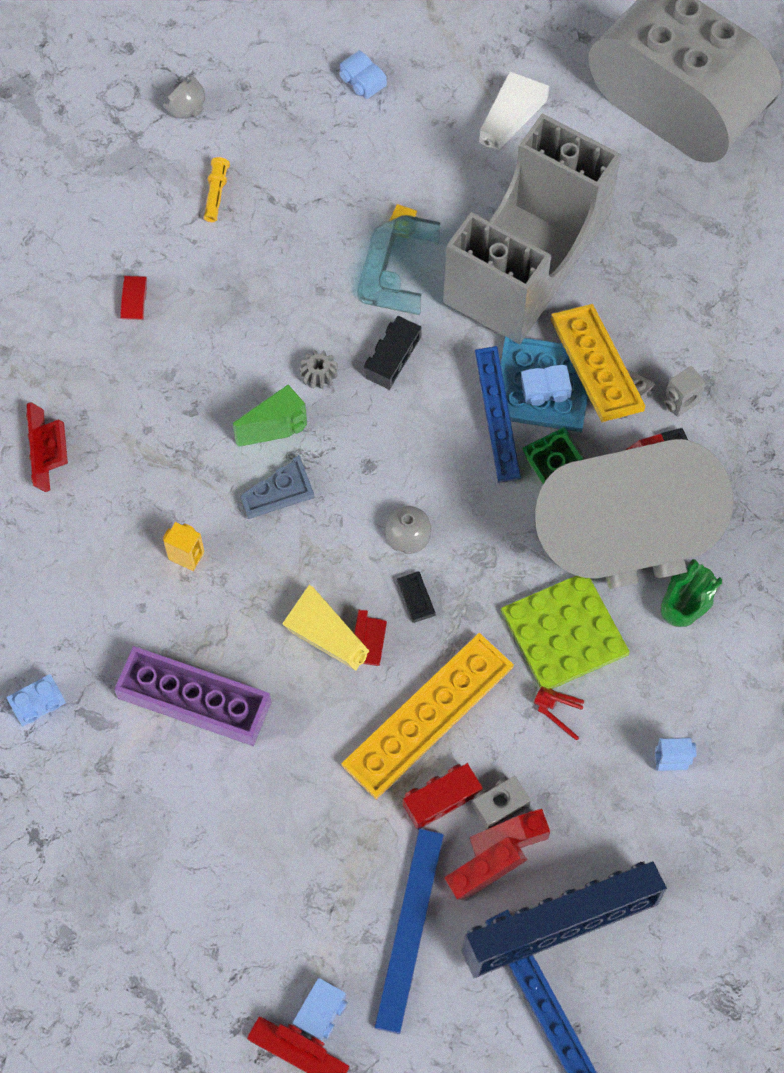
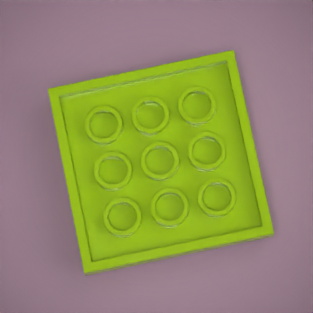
(565, 631)

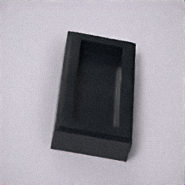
(416, 597)

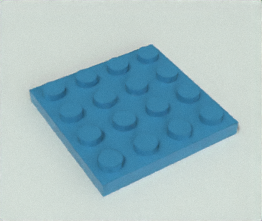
(552, 414)

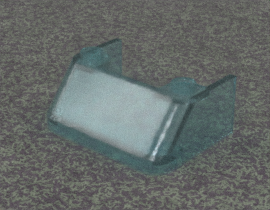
(382, 287)

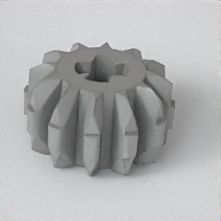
(318, 361)

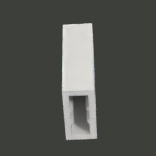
(512, 109)

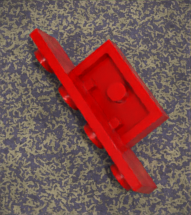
(46, 446)
(294, 1048)

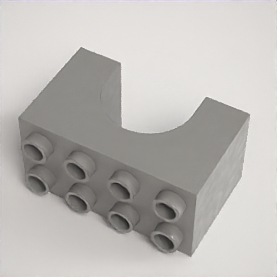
(554, 207)

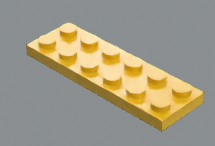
(597, 363)

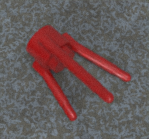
(548, 699)

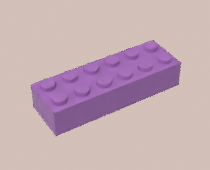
(193, 696)

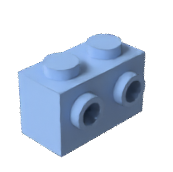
(36, 700)

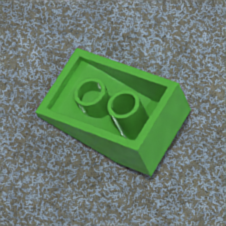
(272, 419)

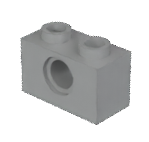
(684, 391)
(490, 813)

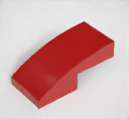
(133, 297)

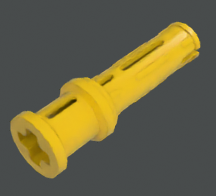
(217, 181)

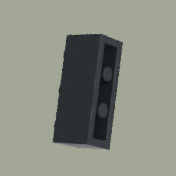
(392, 352)

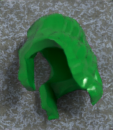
(689, 595)

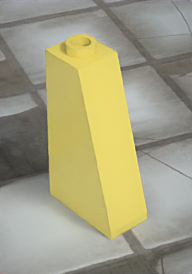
(323, 628)

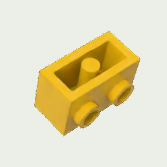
(183, 545)

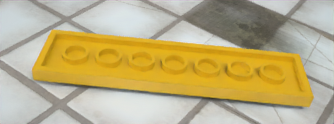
(427, 716)

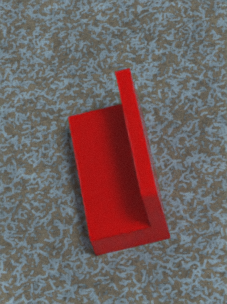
(372, 635)

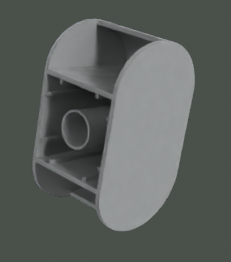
(685, 74)
(634, 511)

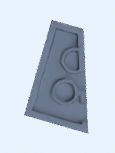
(282, 489)

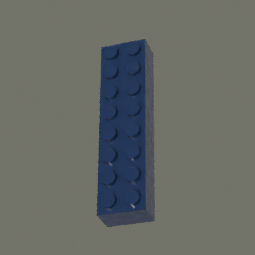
(563, 918)

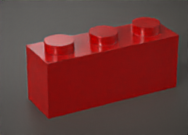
(441, 795)
(485, 868)

